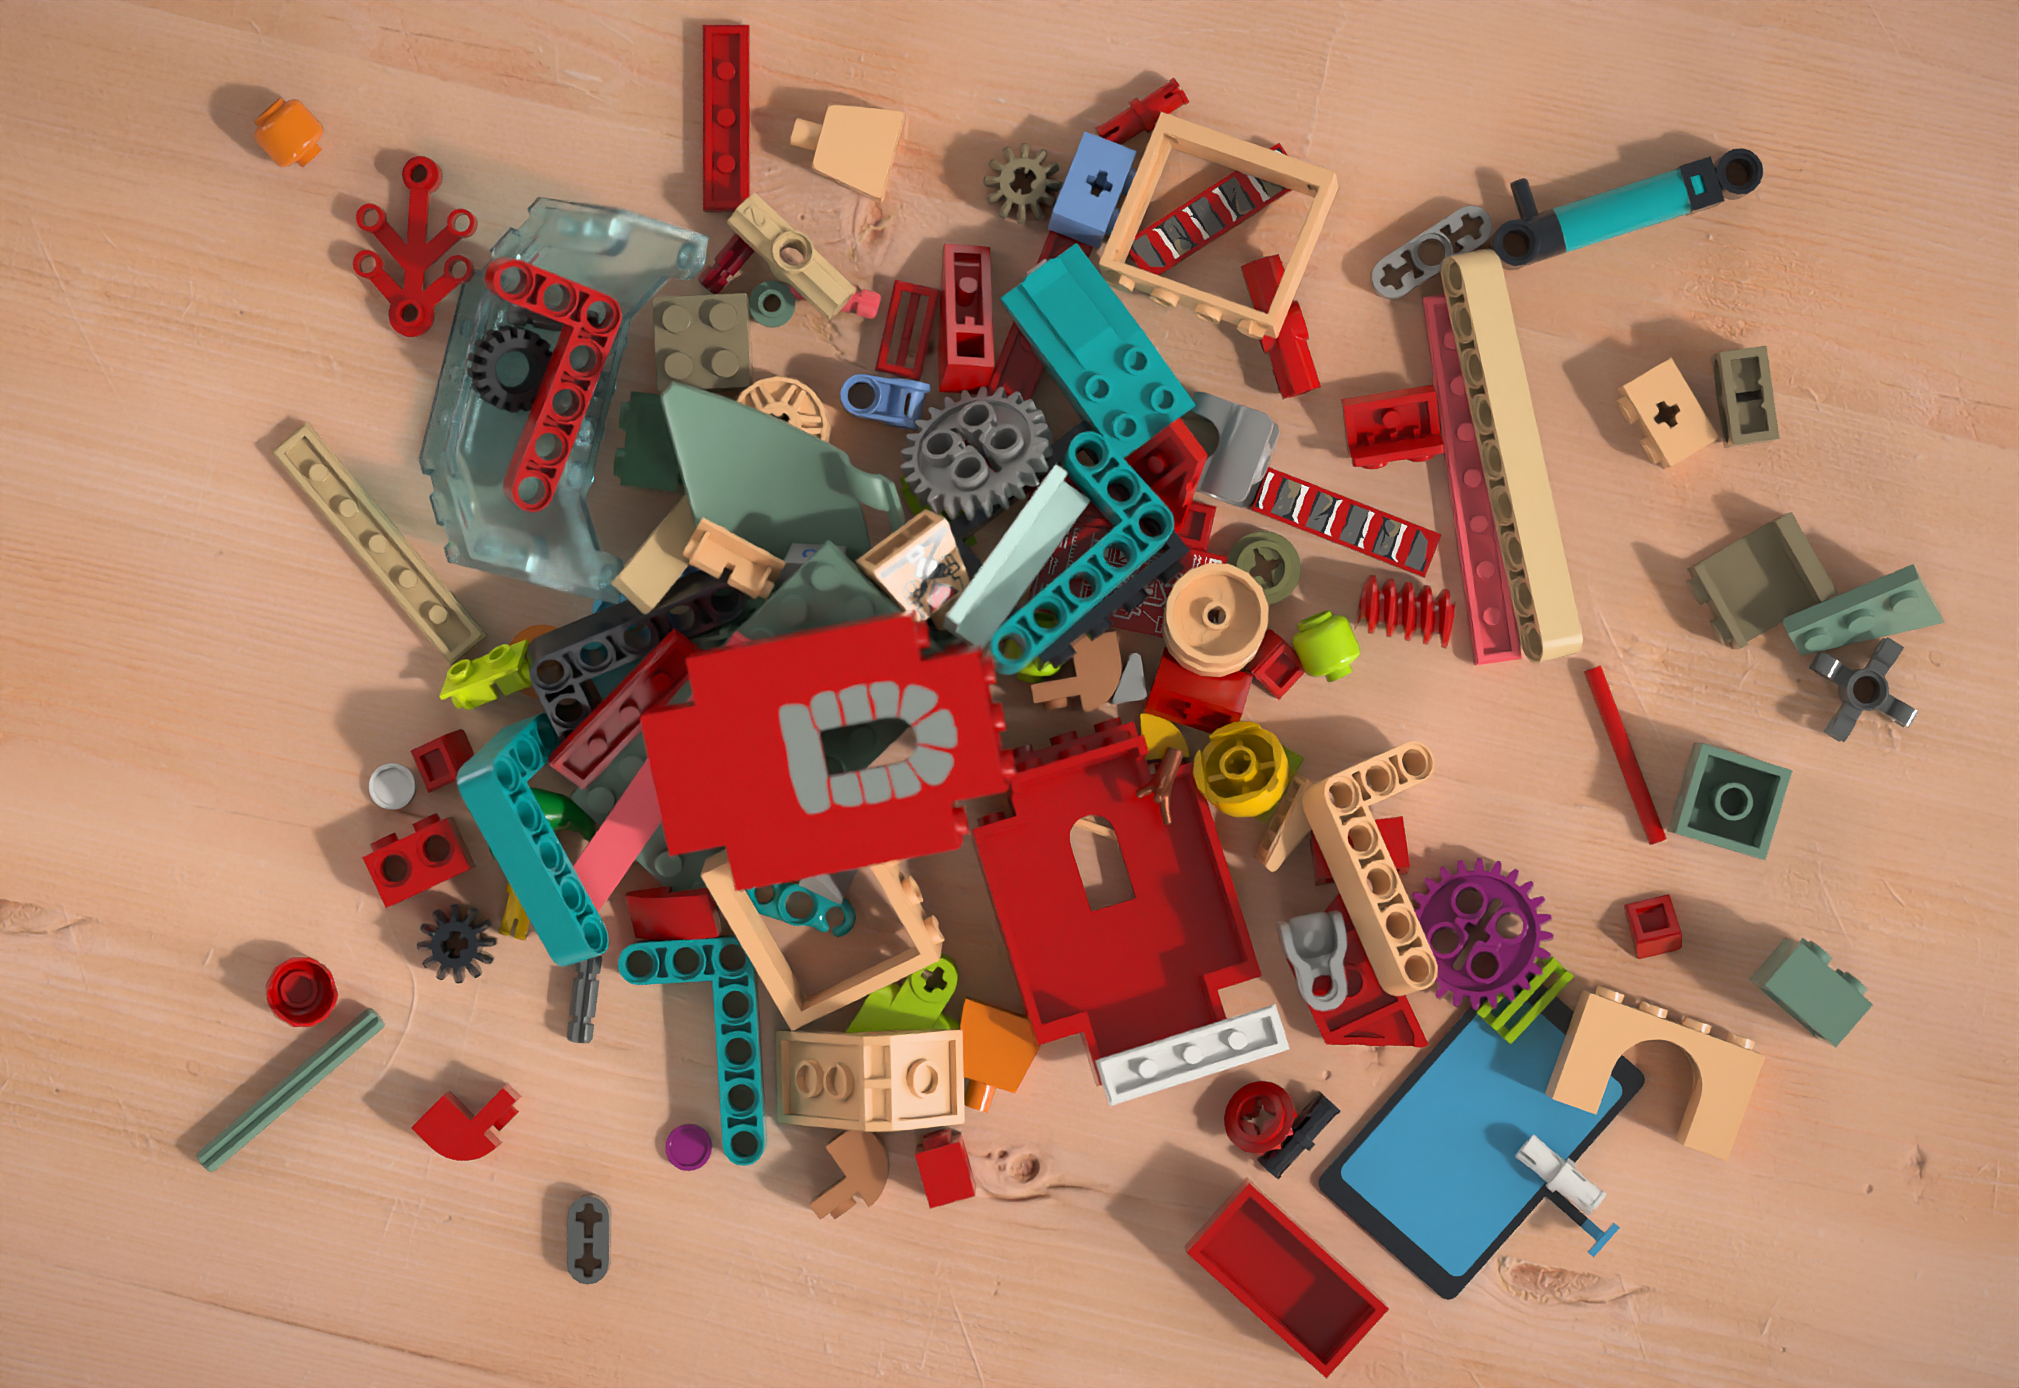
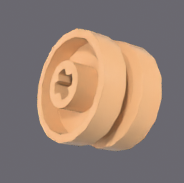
(1234, 601)

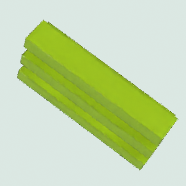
(1539, 1005)

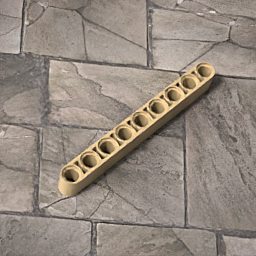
(1511, 455)

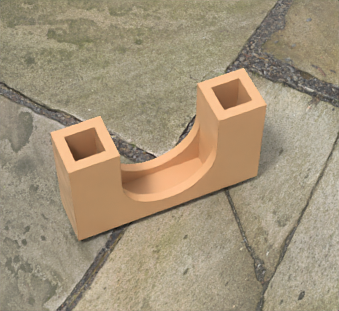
(1720, 1068)

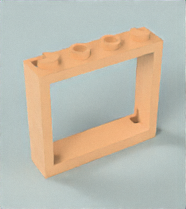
(1238, 155)
(776, 972)

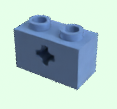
(1097, 165)

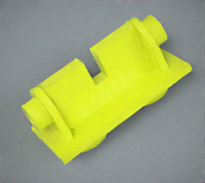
(472, 681)

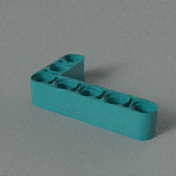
(1092, 565)
(525, 843)
(726, 1027)

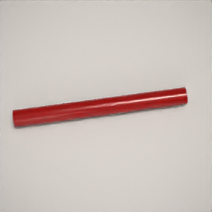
(1625, 755)

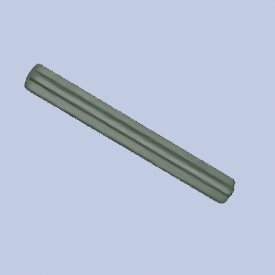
(290, 1090)

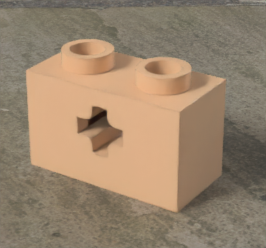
(1689, 424)

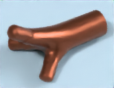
(1162, 782)

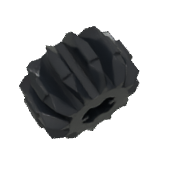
(446, 931)

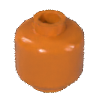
(288, 133)

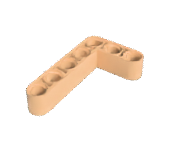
(1372, 861)

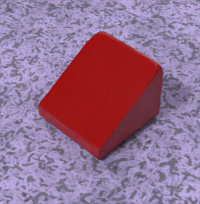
(1275, 664)
(442, 759)
(1653, 926)

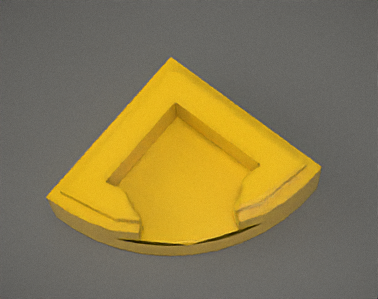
(1159, 735)

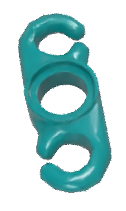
(777, 909)

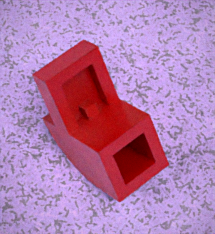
(458, 1132)

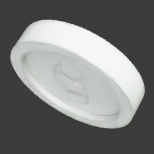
(392, 786)

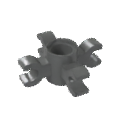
(1850, 710)

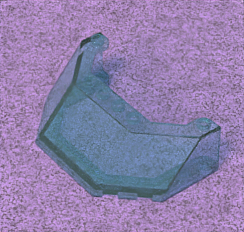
(473, 442)

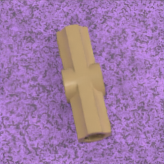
(770, 235)

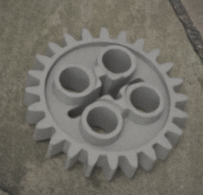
(996, 429)

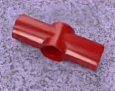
(1289, 352)

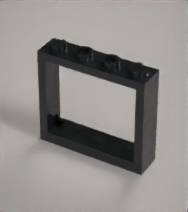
(1127, 596)

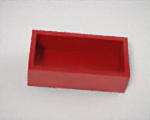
(1286, 1277)

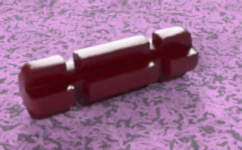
(727, 263)

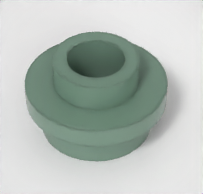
(777, 318)

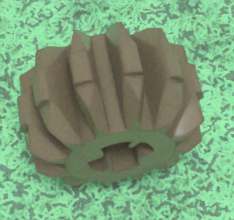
(1007, 180)

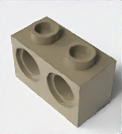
(1745, 396)

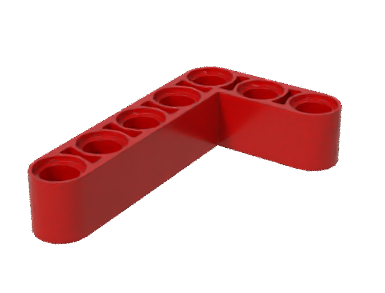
(558, 374)

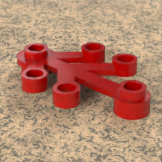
(415, 255)

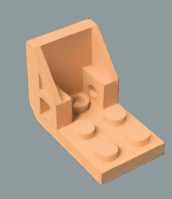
(870, 1079)

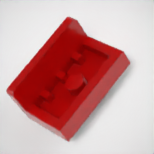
(1392, 427)

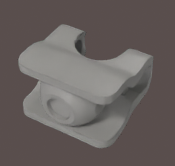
(1242, 453)
(1315, 948)

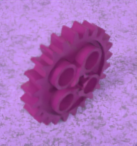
(1514, 956)

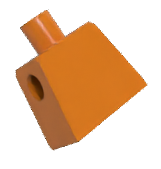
(995, 1051)

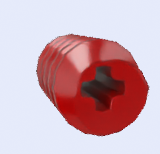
(1406, 610)

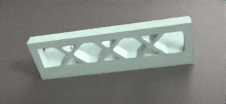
(1016, 560)

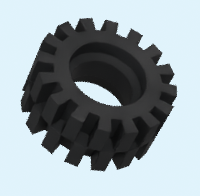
(485, 364)

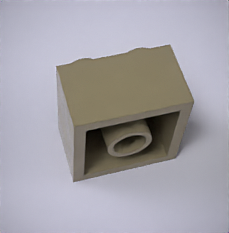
(703, 342)

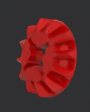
(1247, 1104)

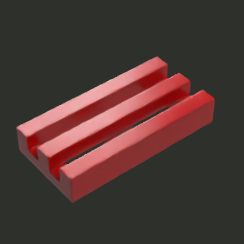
(899, 368)

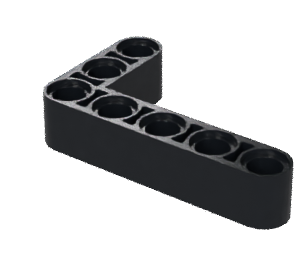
(619, 644)

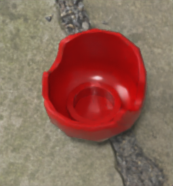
(301, 992)

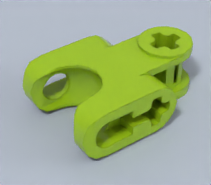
(910, 1005)

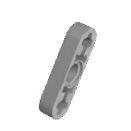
(1395, 260)

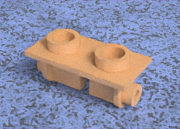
(752, 567)

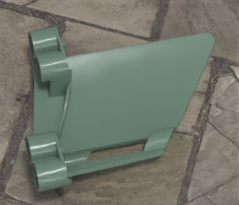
(771, 486)

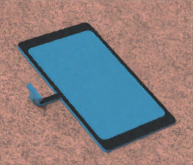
(1439, 1159)

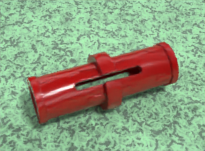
(1143, 113)

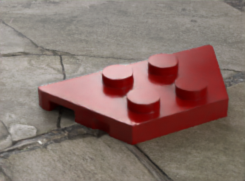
(1368, 1012)

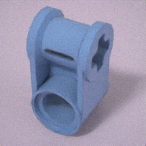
(888, 400)

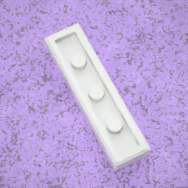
(1192, 1055)

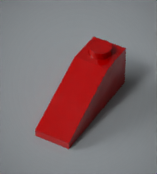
(965, 319)

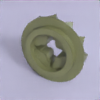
(1271, 547)

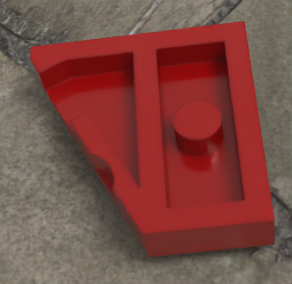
(1171, 468)

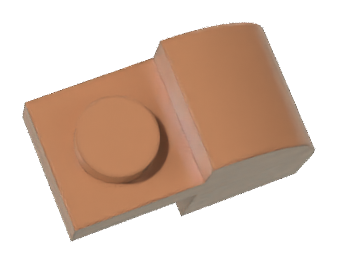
(1096, 679)
(866, 1171)

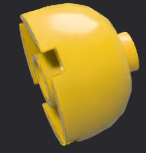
(1242, 769)

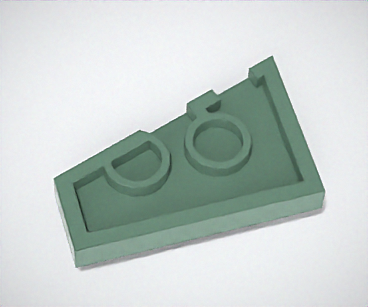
(1868, 612)

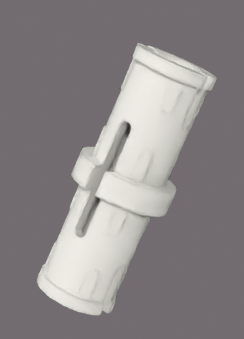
(1560, 1175)

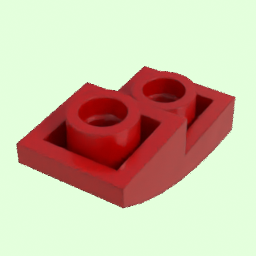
(673, 915)

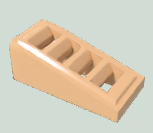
(1287, 826)

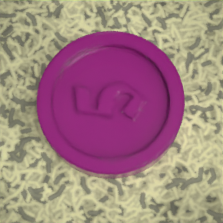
(688, 1147)

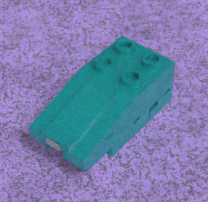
(1096, 351)

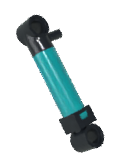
(1622, 209)

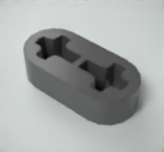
(577, 1239)

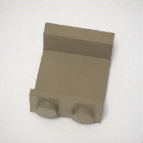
(1760, 581)

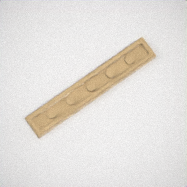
(379, 543)

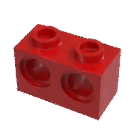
(422, 868)
(945, 1168)

